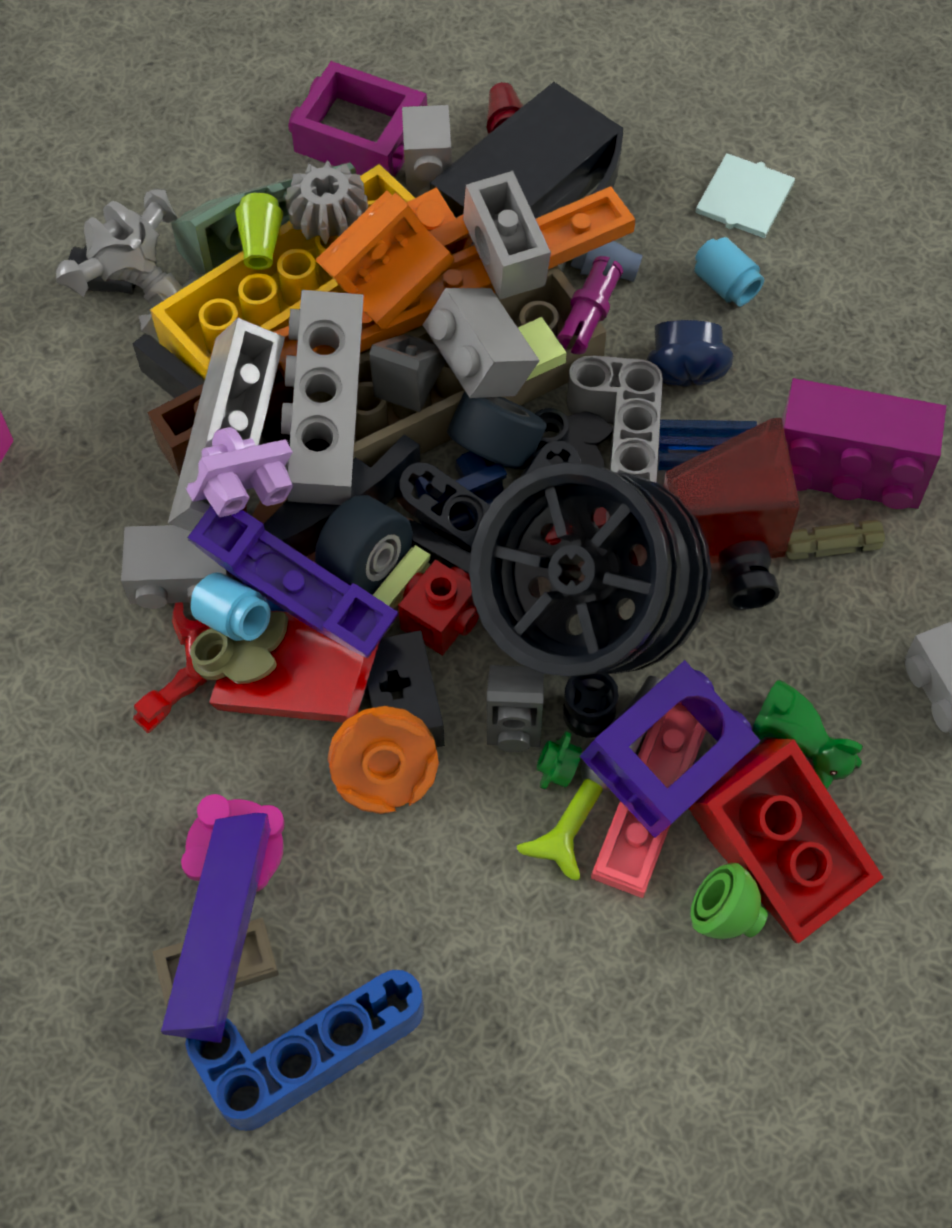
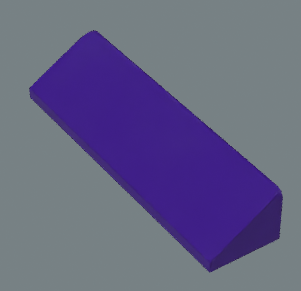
(217, 928)

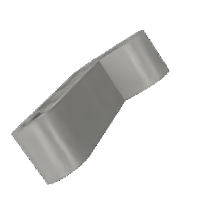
(630, 398)

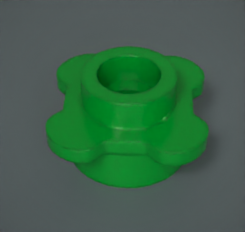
(558, 761)

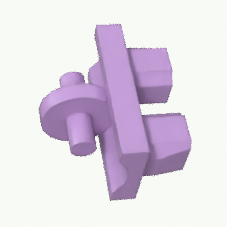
(239, 465)

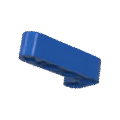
(314, 1040)

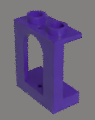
(635, 783)

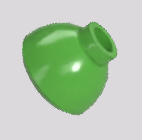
(728, 904)

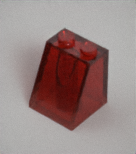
(741, 490)

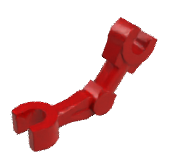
(157, 705)

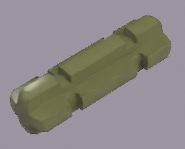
(835, 539)

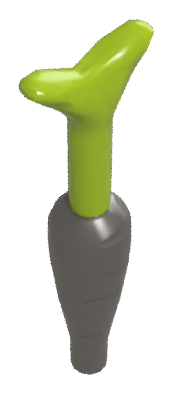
(559, 842)

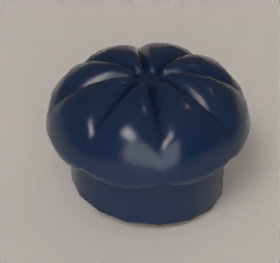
(690, 352)

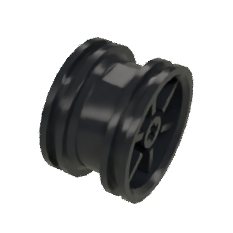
(514, 553)

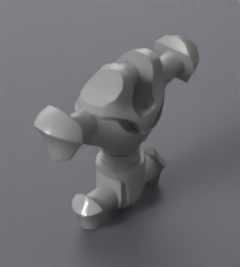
(126, 252)

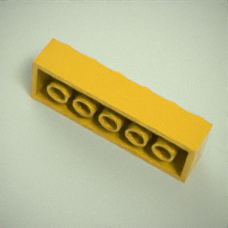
(205, 308)

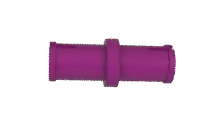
(590, 305)

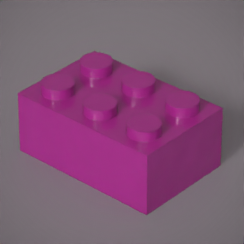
(862, 443)

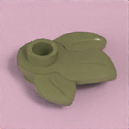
(241, 661)

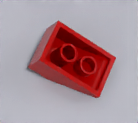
(788, 835)

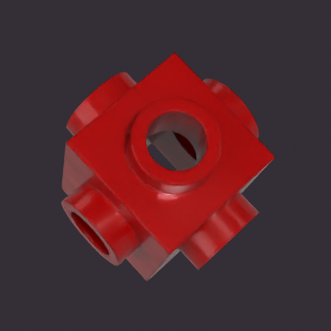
(439, 606)

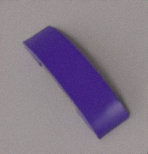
(293, 581)

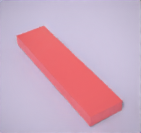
(629, 848)

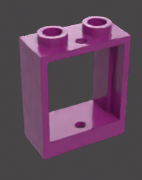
(340, 147)

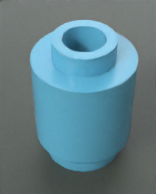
(728, 271)
(230, 607)

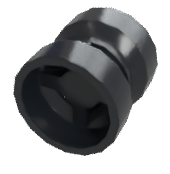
(748, 575)
(590, 693)

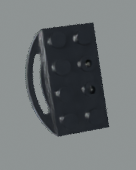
(551, 145)

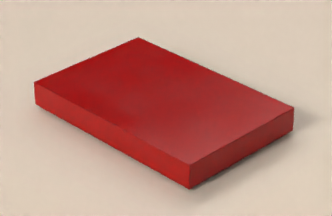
(311, 680)

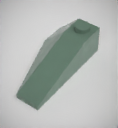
(211, 231)

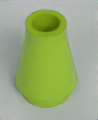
(258, 227)

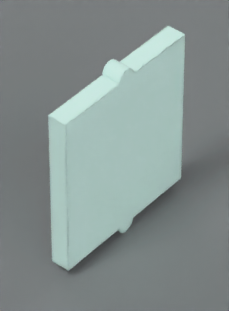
(745, 195)

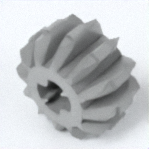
(325, 201)

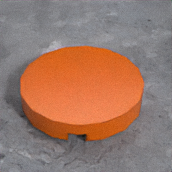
(383, 759)

